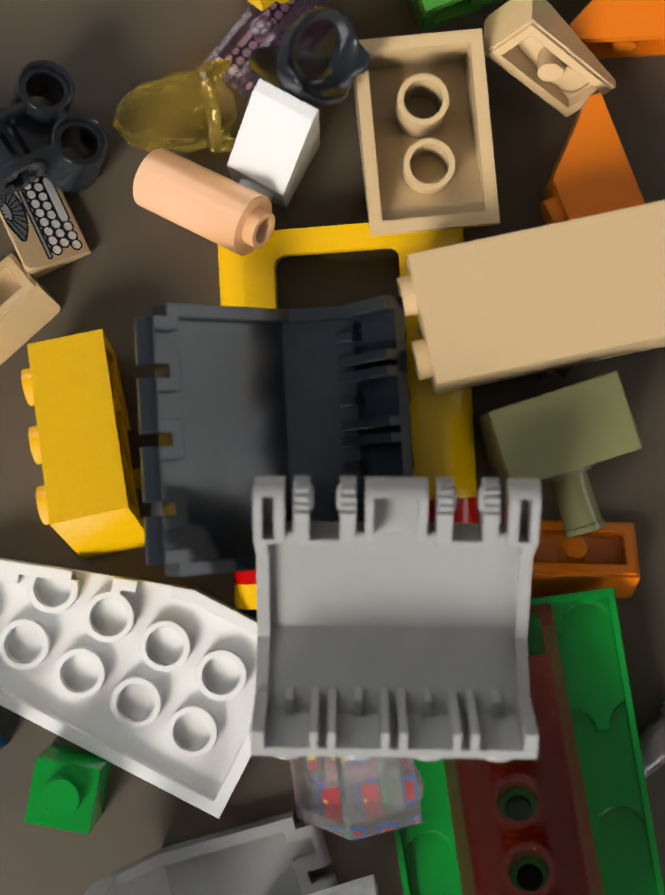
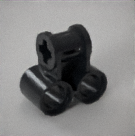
(37, 134)

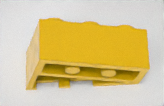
(83, 444)

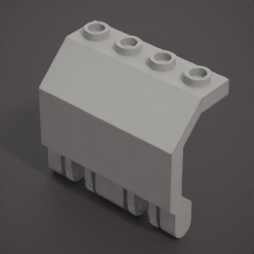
(393, 624)

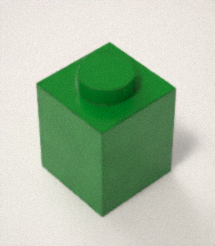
(67, 789)

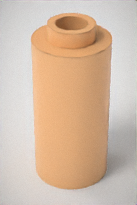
(203, 202)

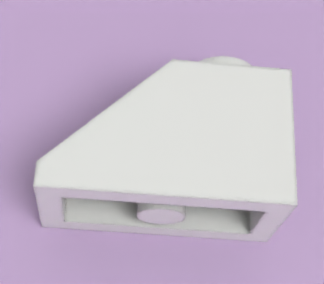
(274, 143)

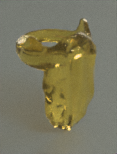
(180, 111)

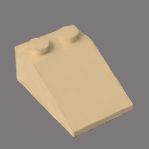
(426, 133)

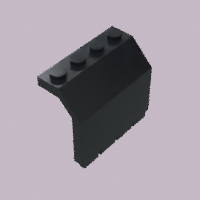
(264, 397)

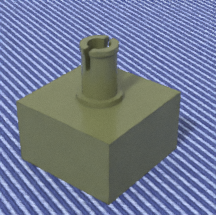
(559, 440)

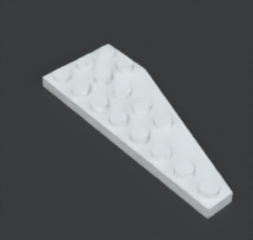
(132, 674)

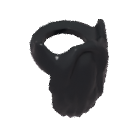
(308, 74)

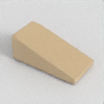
(544, 54)

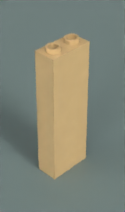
(538, 298)

